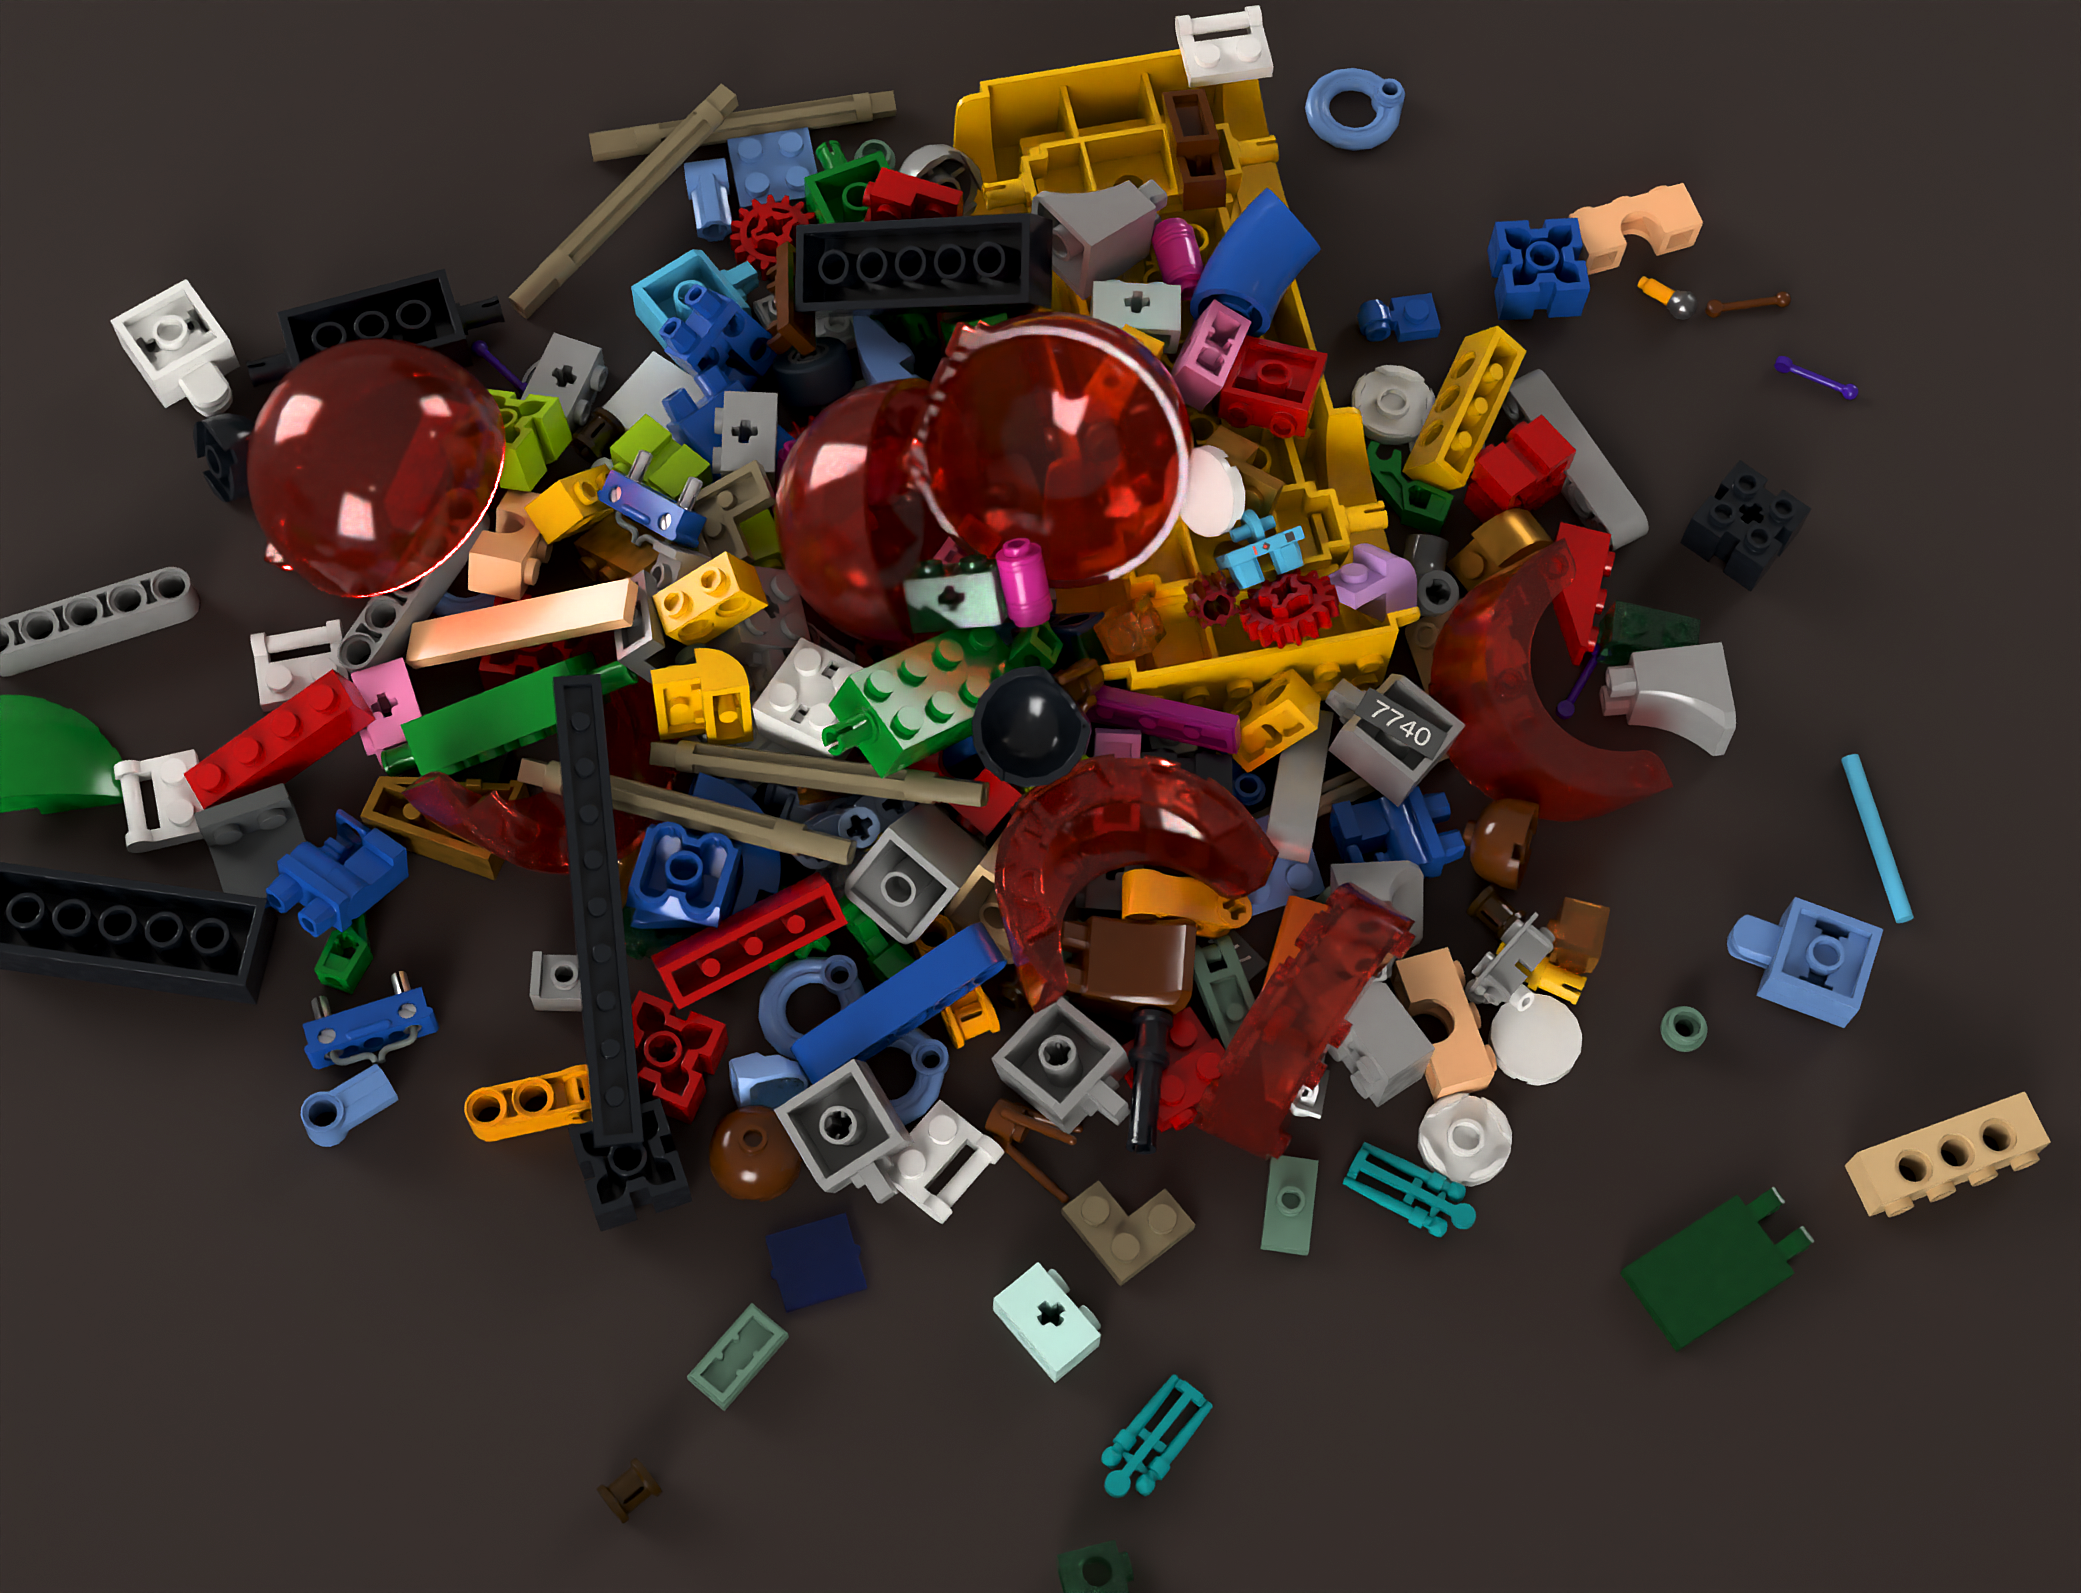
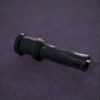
(1148, 1061)

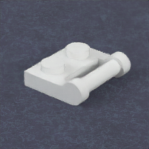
(1224, 58)
(286, 678)
(173, 797)
(935, 1145)

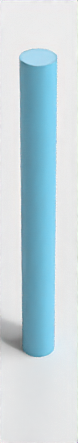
(1877, 838)

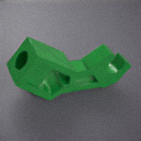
(1397, 492)
(1035, 641)
(884, 957)
(340, 971)

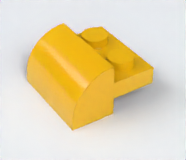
(704, 699)

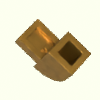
(1260, 487)
(1497, 545)

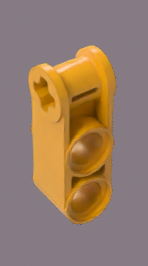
(1160, 896)
(971, 1013)
(562, 1107)

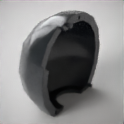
(1029, 728)

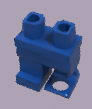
(714, 330)
(1403, 830)
(340, 877)

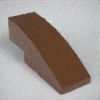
(1194, 149)

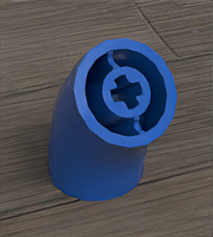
(1255, 262)

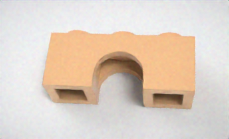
(1661, 216)
(510, 558)
(1434, 987)

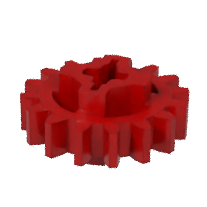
(775, 226)
(1289, 608)

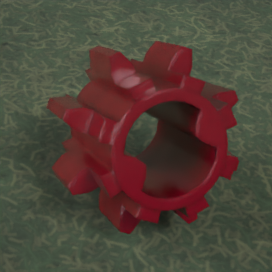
(1216, 609)

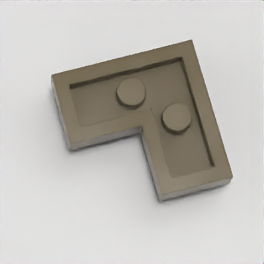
(729, 504)
(1124, 1241)

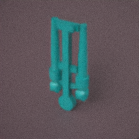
(1461, 1215)
(1118, 1481)

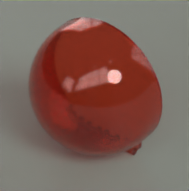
(1055, 439)
(373, 465)
(851, 518)

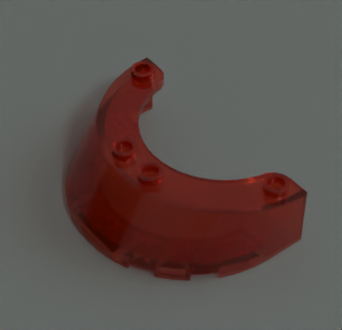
(1508, 735)
(1107, 819)
(533, 828)
(1298, 1020)

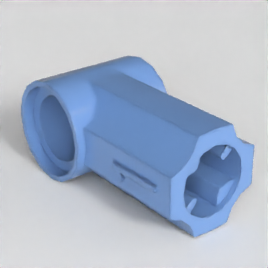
(708, 190)
(351, 1101)

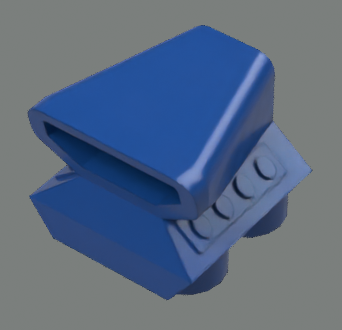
(683, 879)

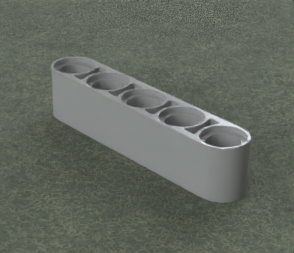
(1591, 482)
(407, 607)
(109, 627)
(1298, 793)

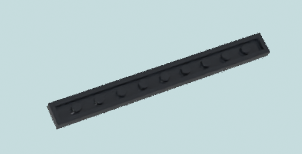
(597, 911)

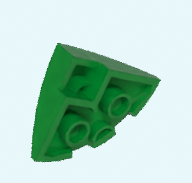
(53, 758)

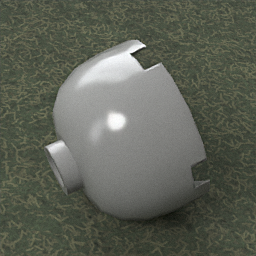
(948, 168)

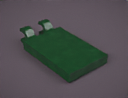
(1714, 1268)

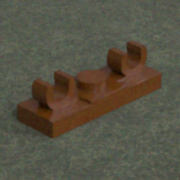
(790, 326)

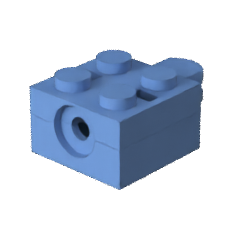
(1810, 960)

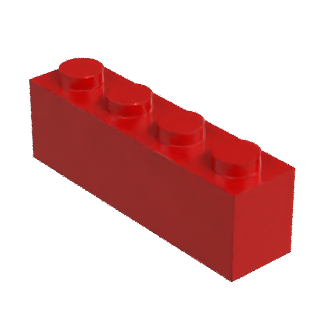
(282, 742)
(749, 940)

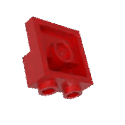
(908, 197)
(1272, 387)
(1190, 1070)

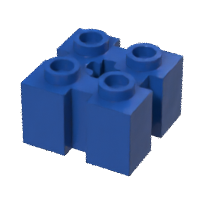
(1538, 269)

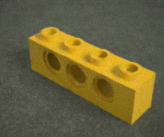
(1465, 409)

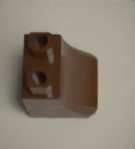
(1129, 965)

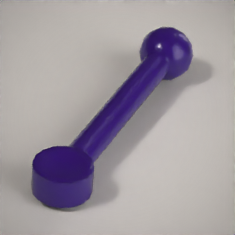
(480, 349)
(1785, 364)
(1566, 707)

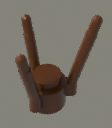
(1082, 681)
(1013, 1122)

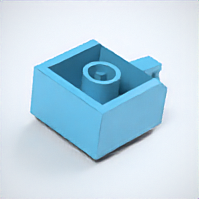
(663, 292)

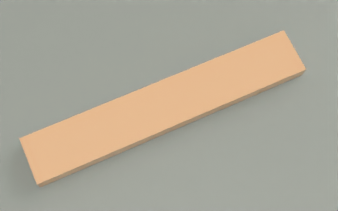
(522, 624)

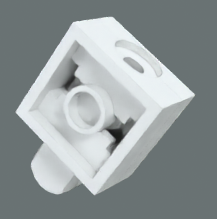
(179, 349)
(797, 700)

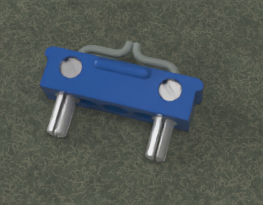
(651, 508)
(369, 1027)

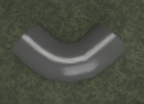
(1435, 588)

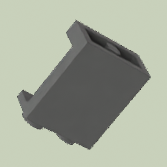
(644, 643)

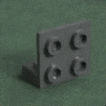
(250, 838)

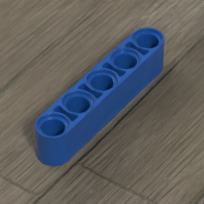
(900, 1003)

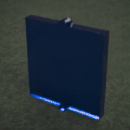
(815, 1262)

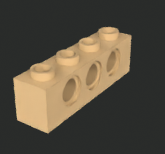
(2008, 1121)

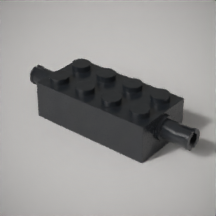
(406, 310)

